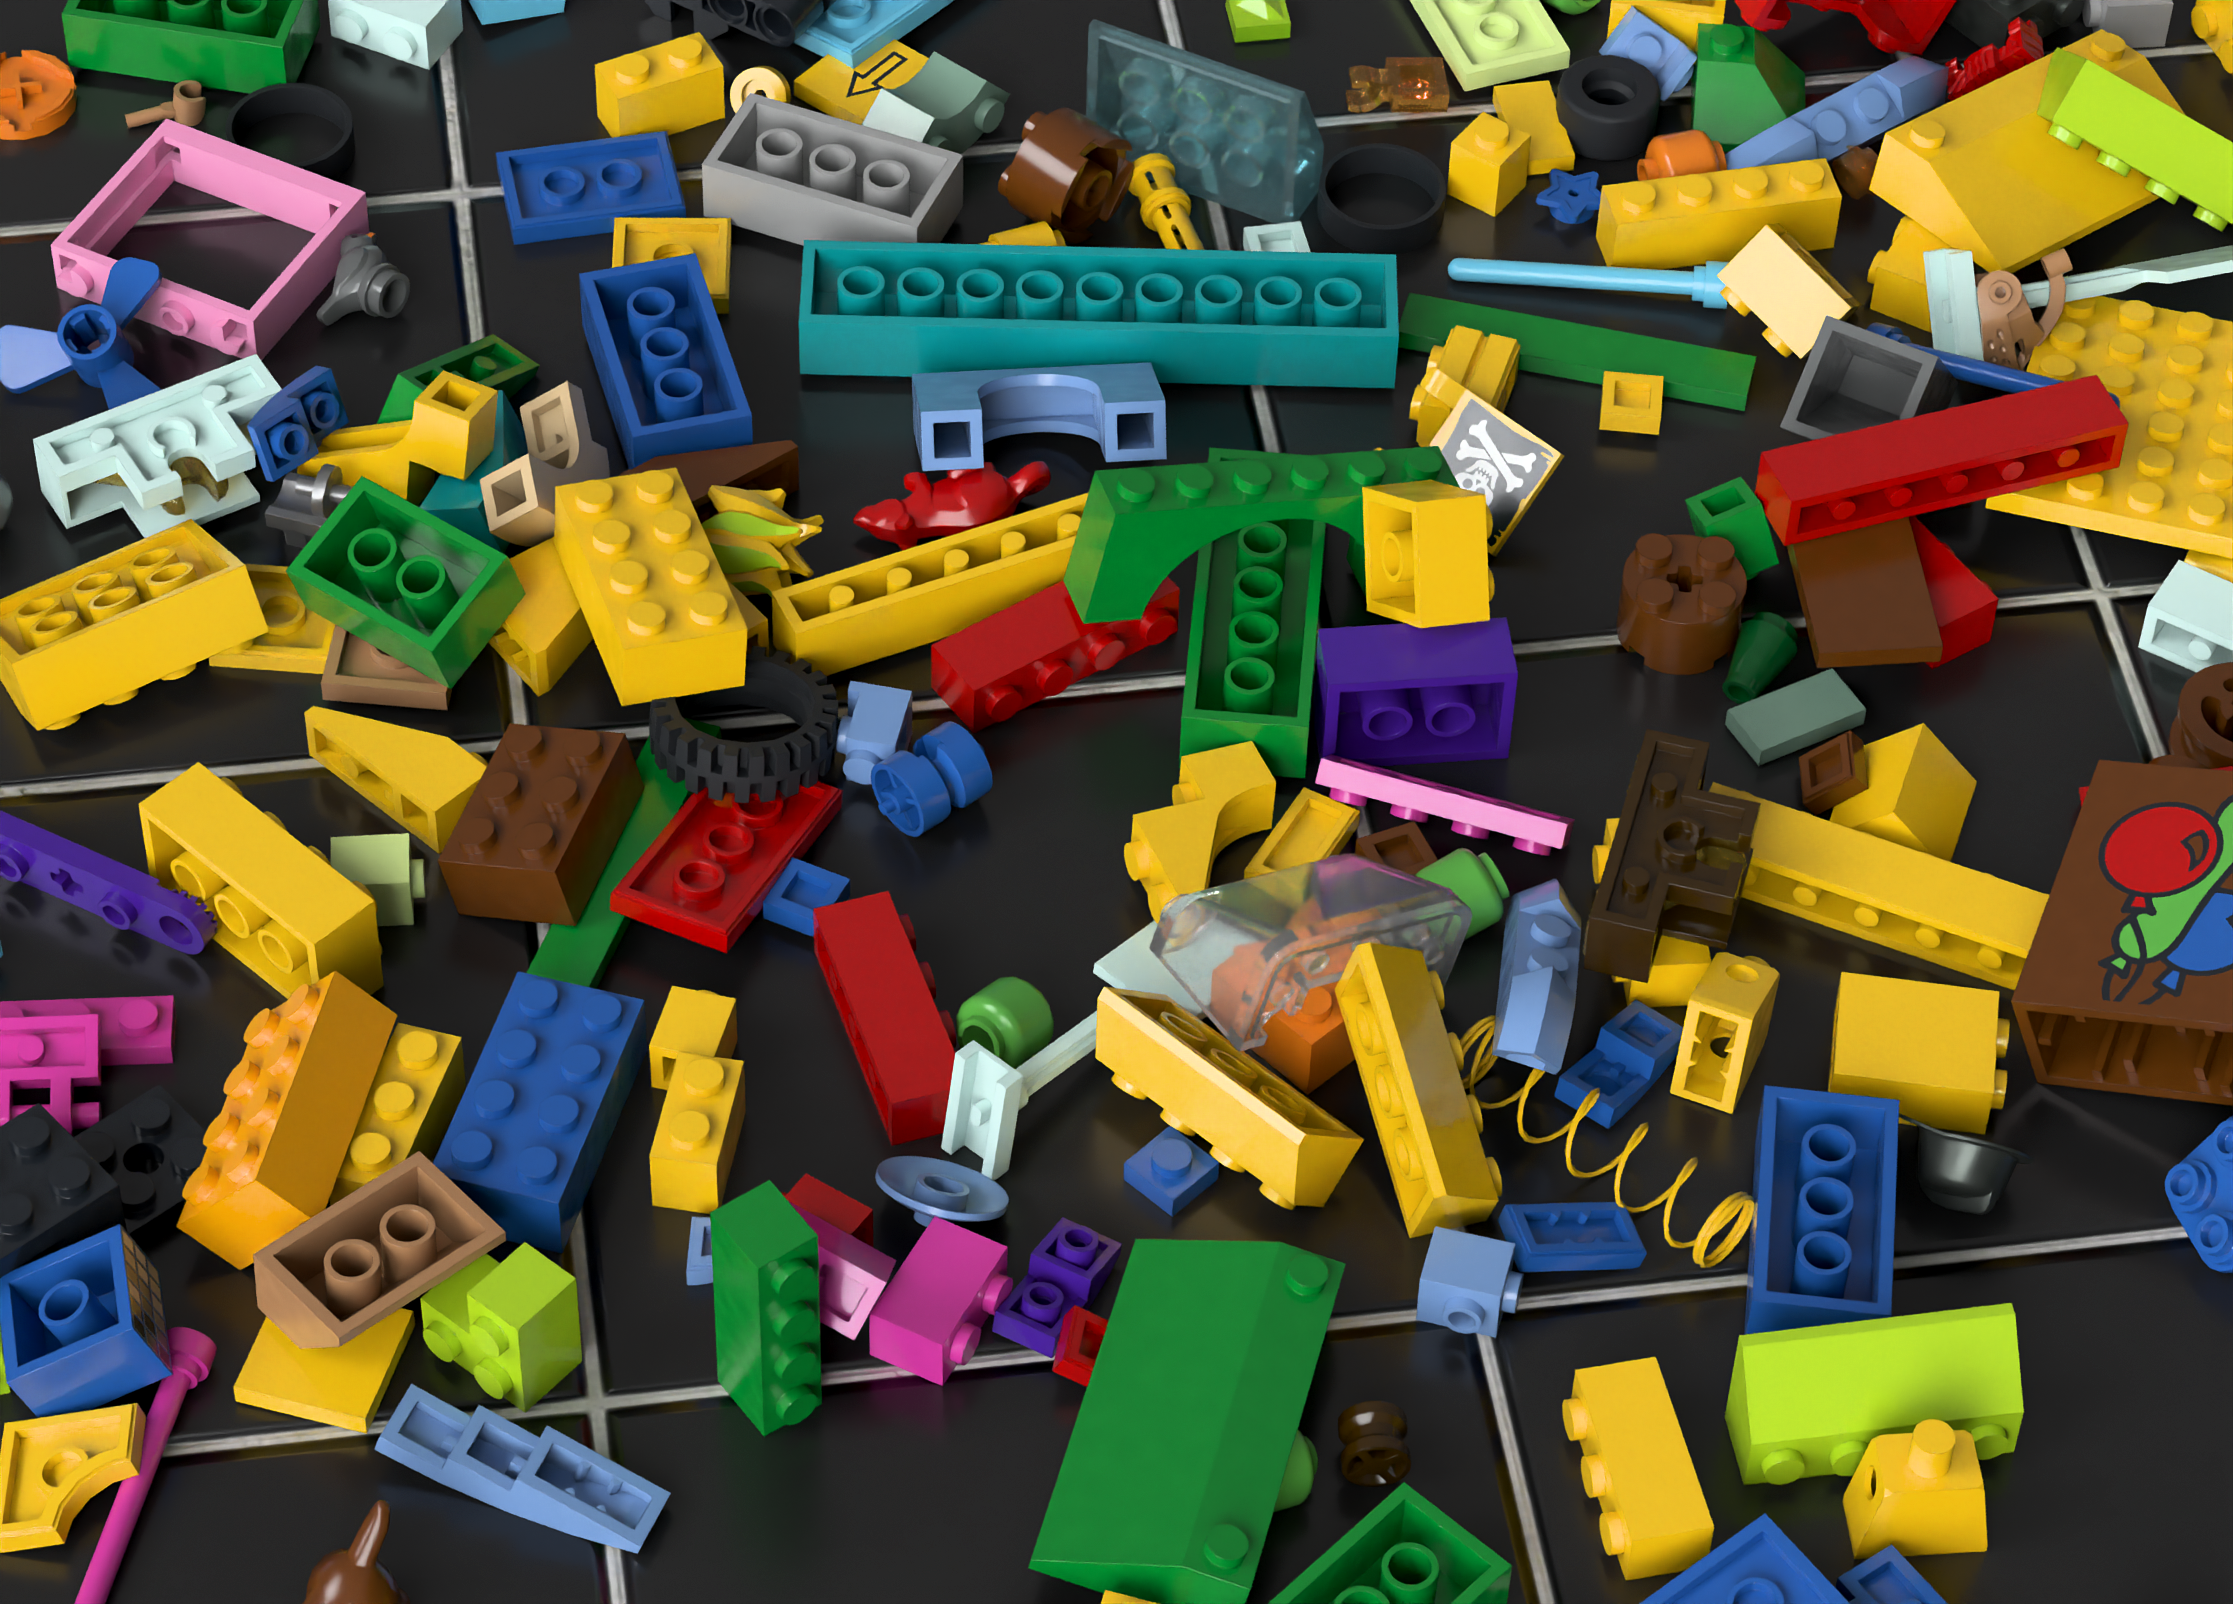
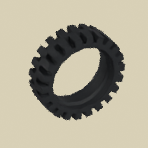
(754, 765)

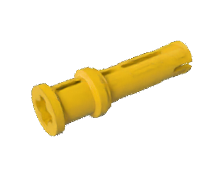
(1160, 193)

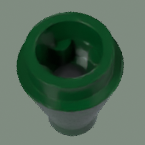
(1760, 654)

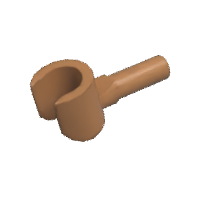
(186, 107)

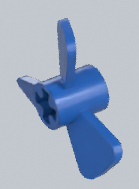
(38, 356)

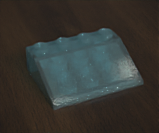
(1222, 127)

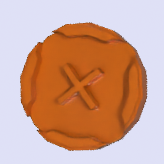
(34, 95)

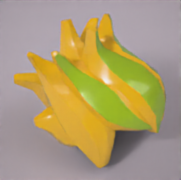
(757, 538)

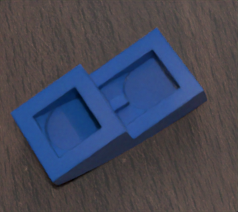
(1624, 1064)

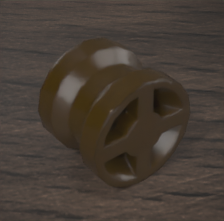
(1374, 1443)

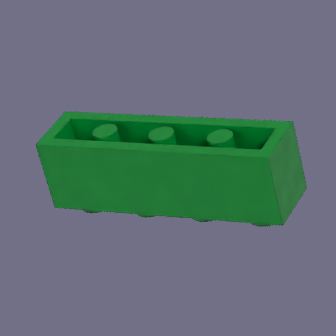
(767, 1308)

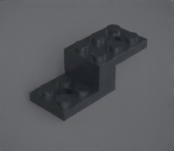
(74, 1187)

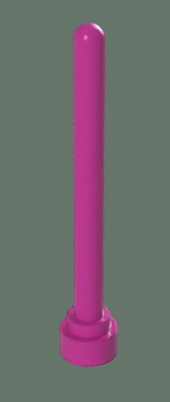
(191, 1362)

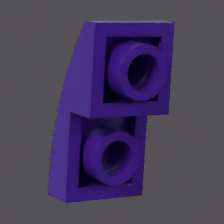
(1061, 1273)

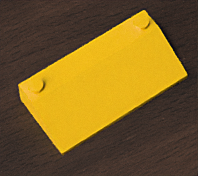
(1995, 178)

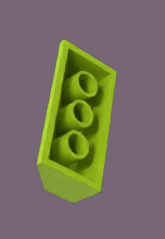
(2139, 135)
(1820, 1393)

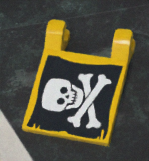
(1490, 455)

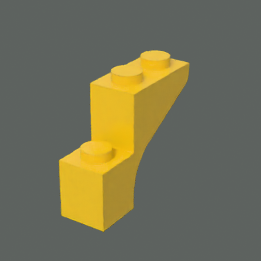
(447, 435)
(1215, 803)

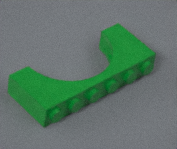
(1155, 517)

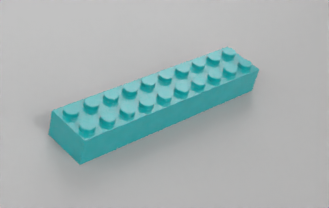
(1062, 306)

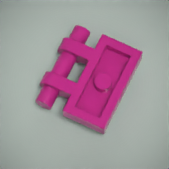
(55, 1055)

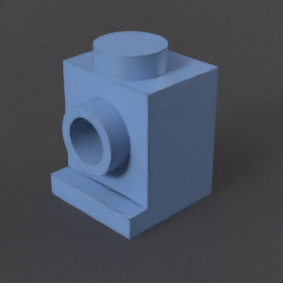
(874, 729)

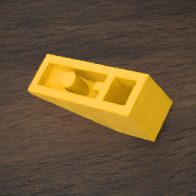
(401, 770)

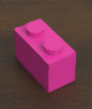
(939, 1301)

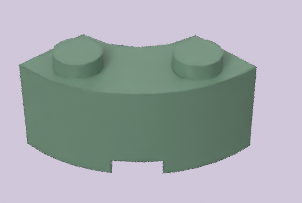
(939, 106)

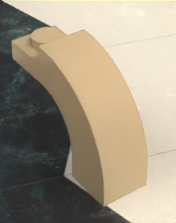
(560, 452)

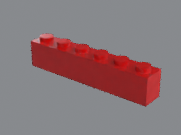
(1940, 459)

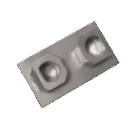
(306, 503)

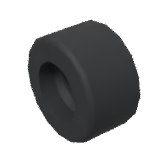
(1608, 107)

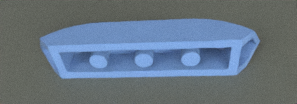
(1849, 117)
(1538, 978)

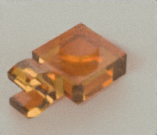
(1406, 82)

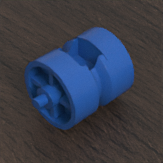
(922, 786)

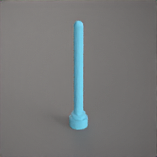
(1701, 283)

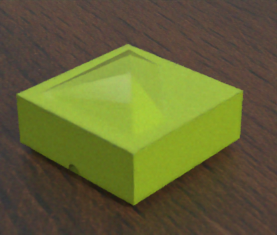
(1258, 20)

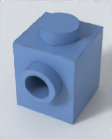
(1468, 1282)

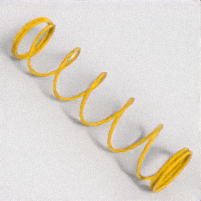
(1716, 1221)

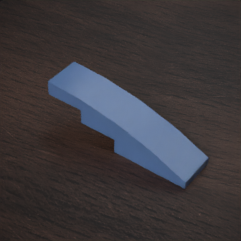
(525, 1475)

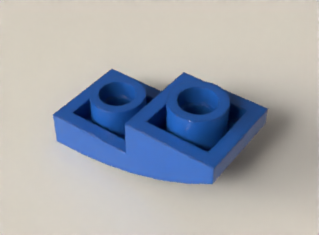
(295, 420)

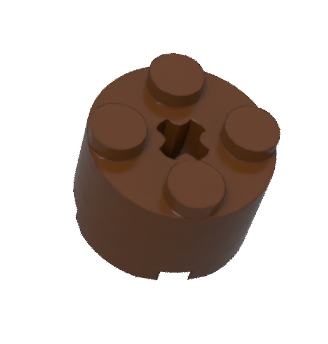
(1067, 172)
(1681, 602)

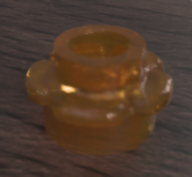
(1856, 170)

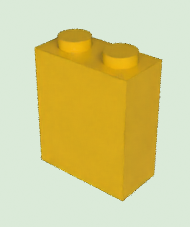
(1922, 1047)

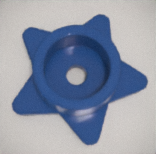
(1571, 197)

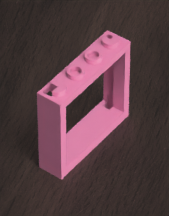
(239, 177)

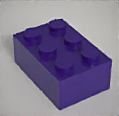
(1415, 693)

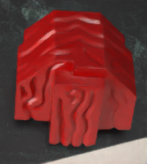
(1992, 63)

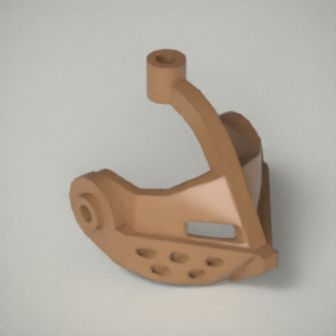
(2007, 316)

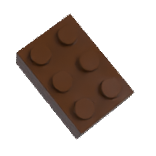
(541, 824)

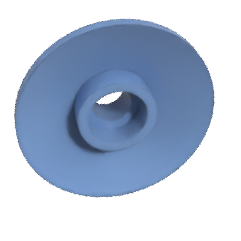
(941, 1190)

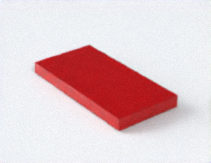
(720, 862)

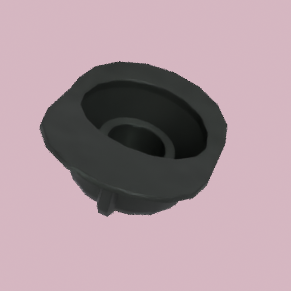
(1963, 1170)

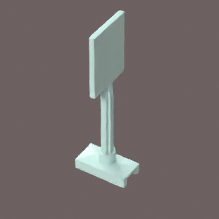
(1955, 303)
(990, 1092)

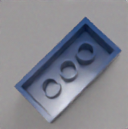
(663, 359)
(544, 1105)
(1822, 1210)

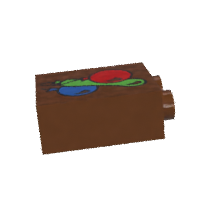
(2138, 939)

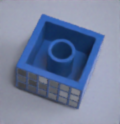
(84, 1325)

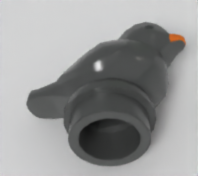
(365, 282)

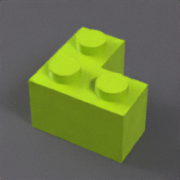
(507, 1324)

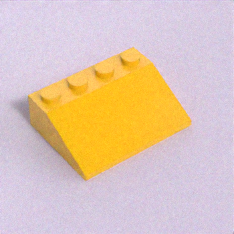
(124, 624)

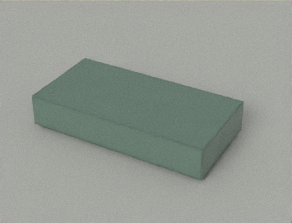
(1795, 716)

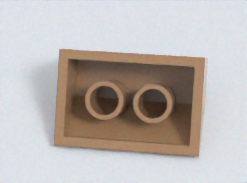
(370, 1254)

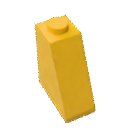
(547, 625)

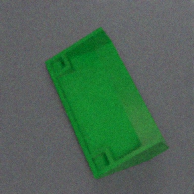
(1189, 1420)

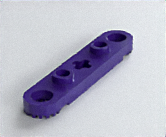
(102, 886)

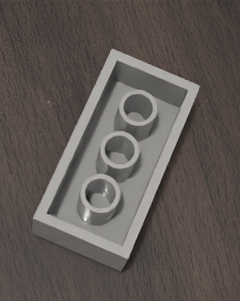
(828, 178)

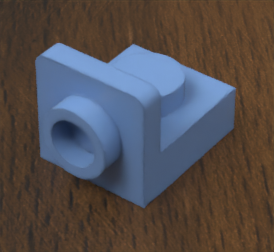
(1653, 47)

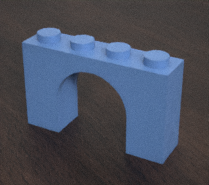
(1108, 403)

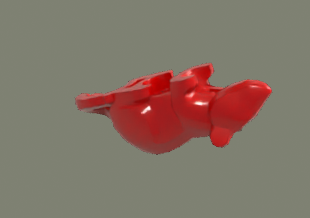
(952, 504)

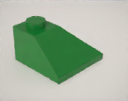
(1741, 84)

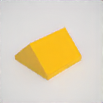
(1913, 794)

